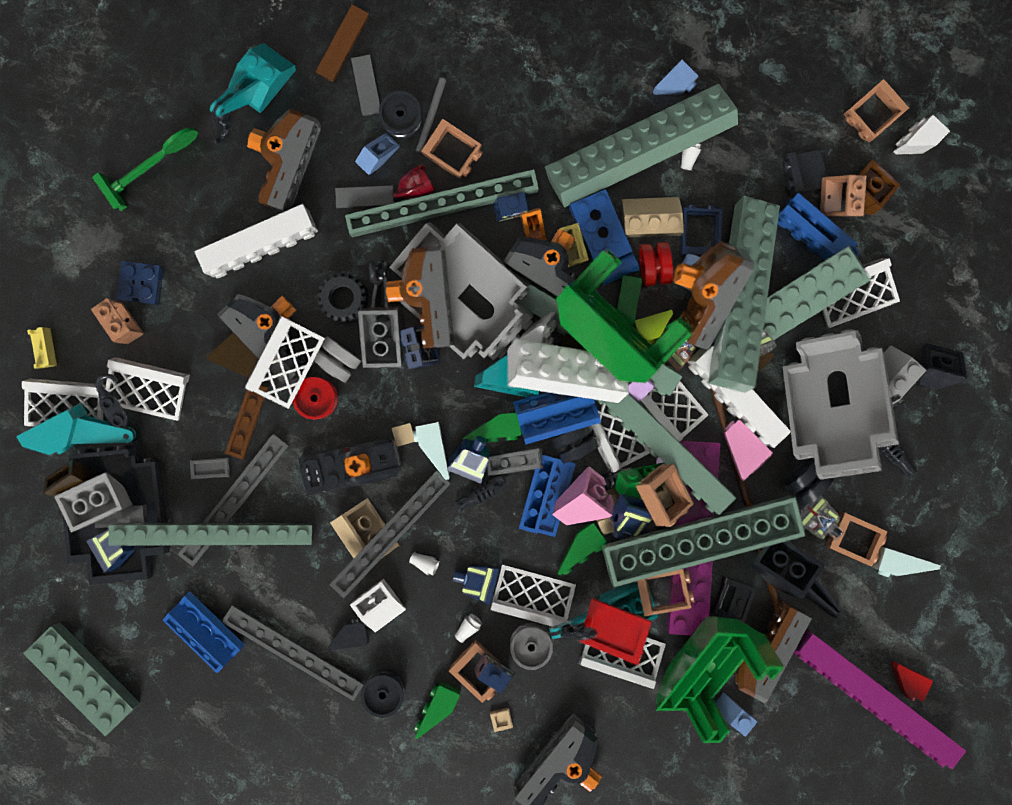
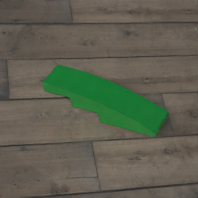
(629, 297)

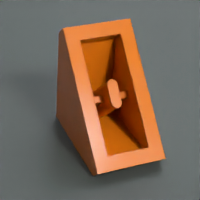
(533, 224)

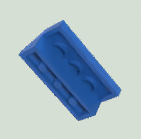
(553, 415)
(545, 489)
(203, 632)

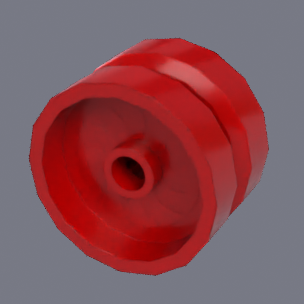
(655, 264)
(326, 401)

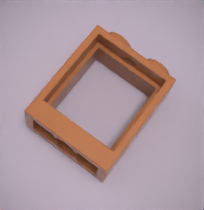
(889, 98)
(436, 138)
(833, 187)
(113, 316)
(676, 488)
(879, 539)
(646, 597)
(461, 661)

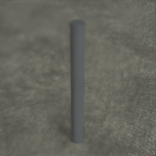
(431, 114)

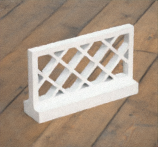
(873, 268)
(267, 359)
(153, 374)
(59, 388)
(658, 413)
(606, 449)
(528, 613)
(621, 671)

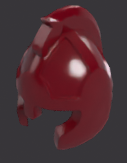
(414, 184)

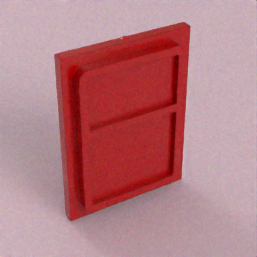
(618, 631)

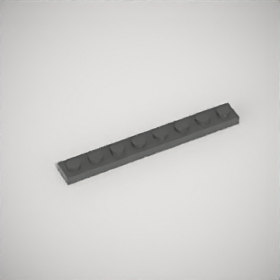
(239, 492)
(389, 534)
(293, 652)

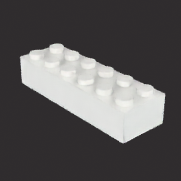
(256, 241)
(562, 372)
(745, 406)

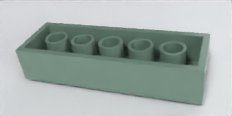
(814, 291)
(81, 678)

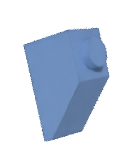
(677, 81)
(376, 153)
(735, 714)

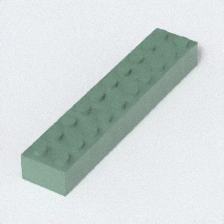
(642, 145)
(740, 337)
(703, 540)

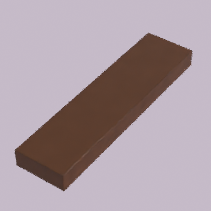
(342, 43)
(245, 423)

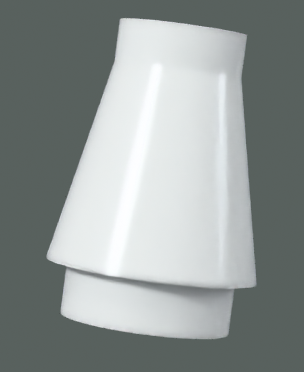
(689, 157)
(424, 563)
(469, 626)

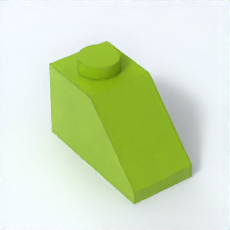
(653, 326)

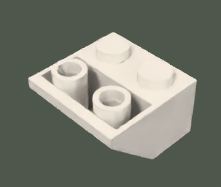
(922, 136)
(541, 330)
(378, 606)

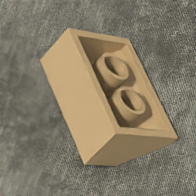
(652, 217)
(359, 526)

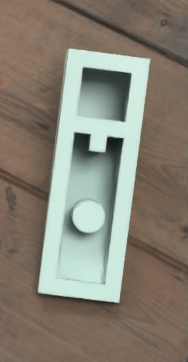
(432, 444)
(901, 564)

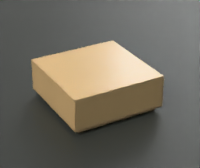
(403, 434)
(501, 719)

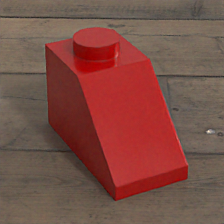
(911, 682)

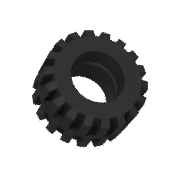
(326, 294)

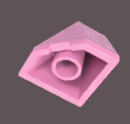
(746, 449)
(584, 500)

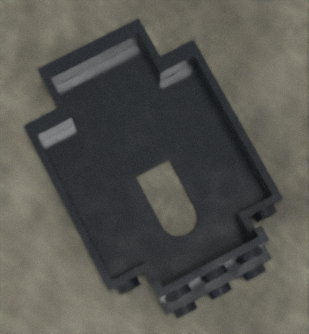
(143, 486)

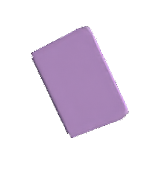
(640, 390)

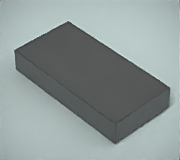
(210, 468)

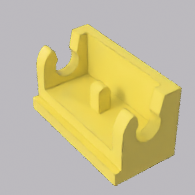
(577, 252)
(42, 348)

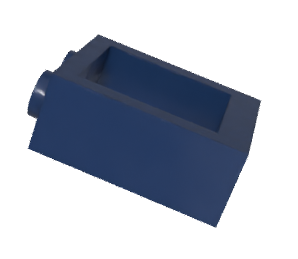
(693, 210)

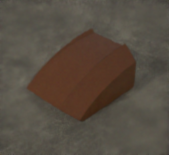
(879, 187)

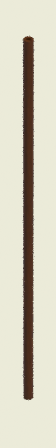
(742, 486)

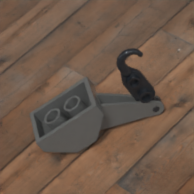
(380, 326)

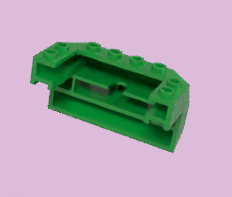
(608, 333)
(705, 667)

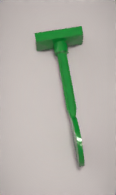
(172, 145)

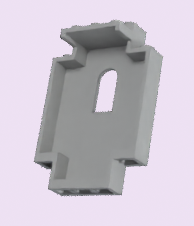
(475, 265)
(845, 436)

